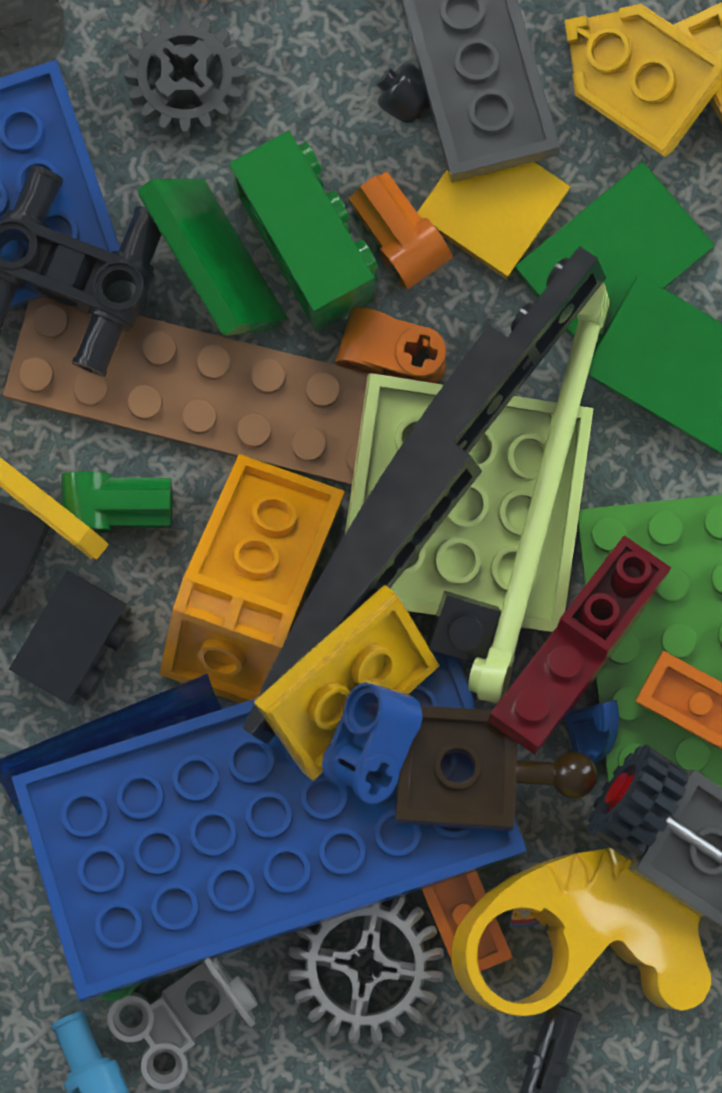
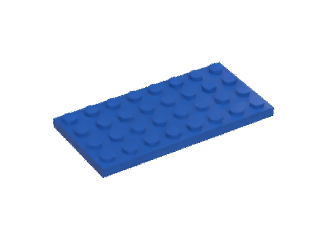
(224, 843)

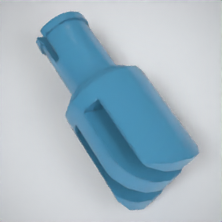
(88, 1068)

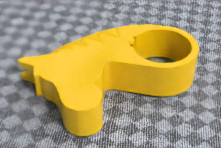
(590, 904)

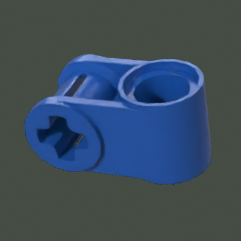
(372, 737)

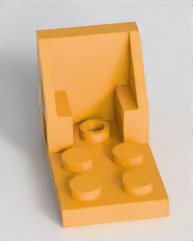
(248, 578)

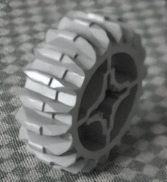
(358, 1014)

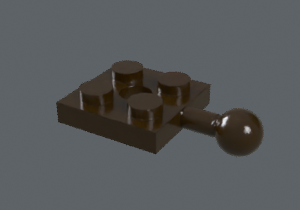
(489, 795)

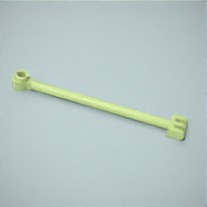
(492, 675)

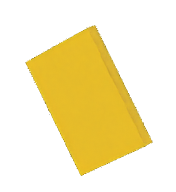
(371, 646)

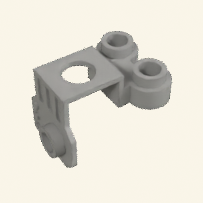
(172, 1025)

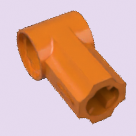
(403, 237)

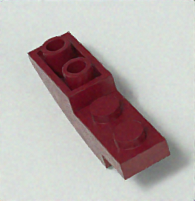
(579, 645)

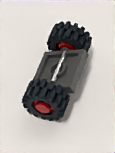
(669, 824)

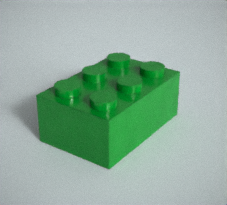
(305, 229)

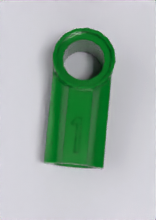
(117, 502)

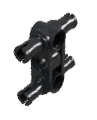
(75, 270)

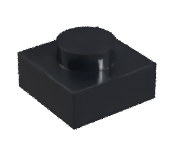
(463, 627)

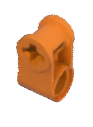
(386, 347)

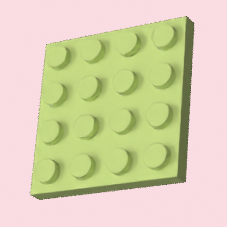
(481, 535)

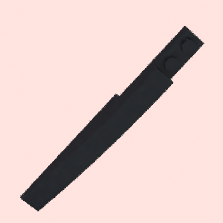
(433, 465)

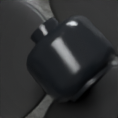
(403, 93)

